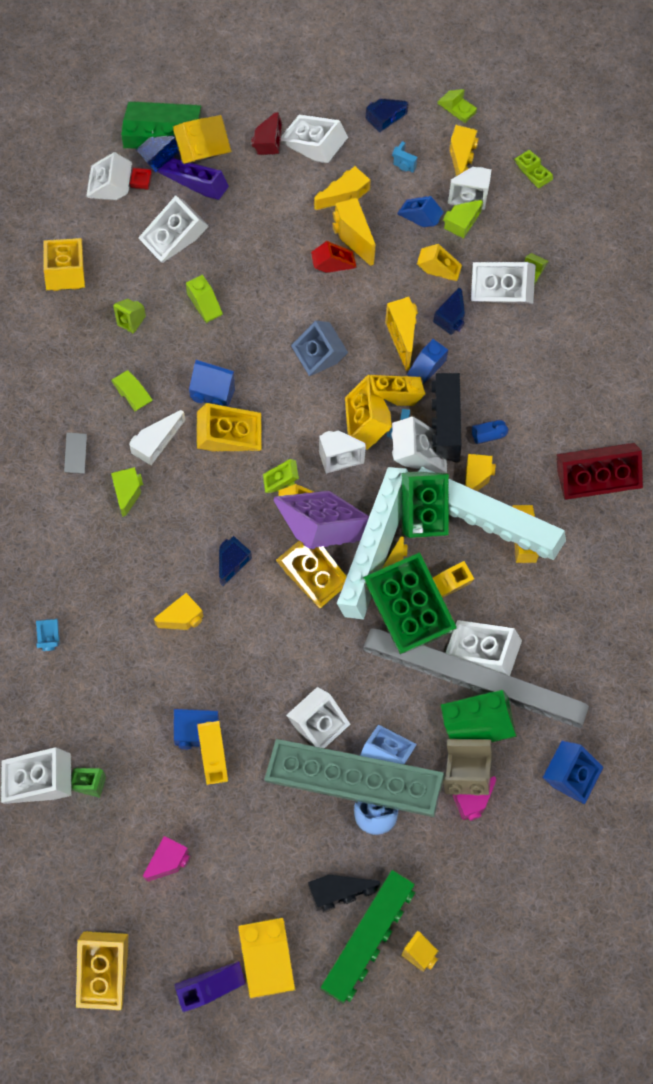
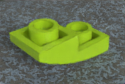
(532, 168)
(132, 390)

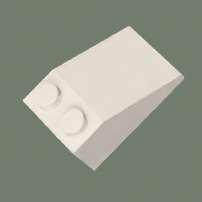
(315, 137)
(173, 230)
(503, 282)
(414, 446)
(485, 645)
(36, 776)

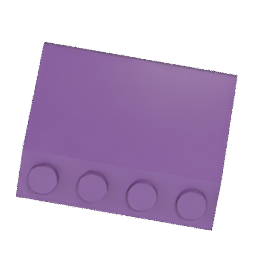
(322, 518)

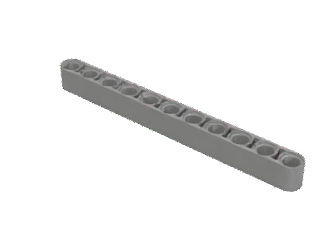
(479, 679)

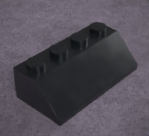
(448, 415)

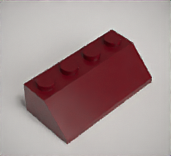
(600, 471)

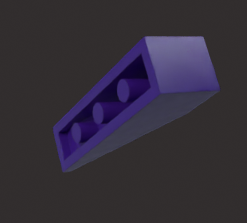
(198, 178)

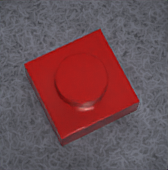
(140, 178)

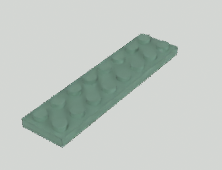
(355, 777)

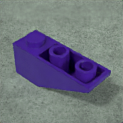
(209, 986)

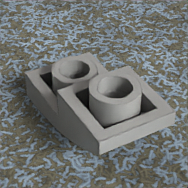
(75, 453)

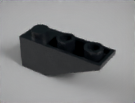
(335, 889)

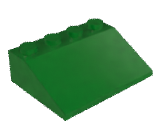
(154, 120)
(410, 603)

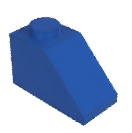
(421, 211)
(428, 361)

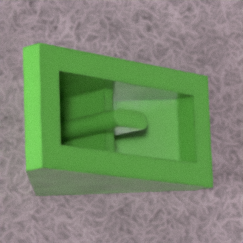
(88, 781)

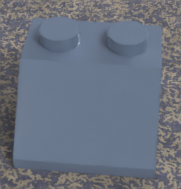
(319, 347)

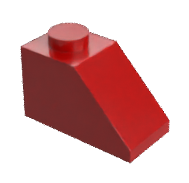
(332, 258)

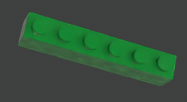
(367, 938)

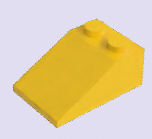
(201, 139)
(353, 229)
(63, 264)
(401, 325)
(366, 414)
(228, 429)
(313, 572)
(266, 958)
(101, 970)

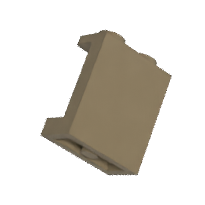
(468, 767)

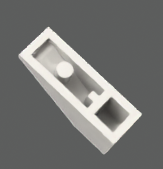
(153, 439)

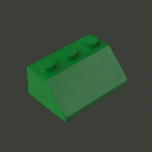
(425, 504)
(480, 717)

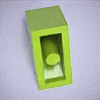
(462, 217)
(203, 298)
(129, 314)
(127, 488)

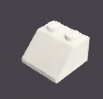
(109, 178)
(470, 186)
(340, 451)
(318, 718)

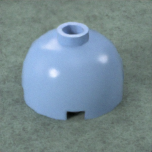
(374, 818)

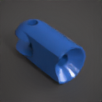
(489, 431)

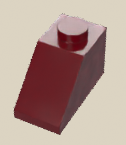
(268, 136)

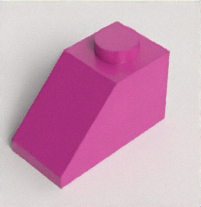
(473, 805)
(167, 860)

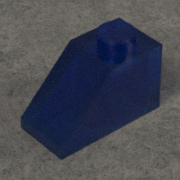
(385, 112)
(158, 151)
(451, 313)
(232, 558)

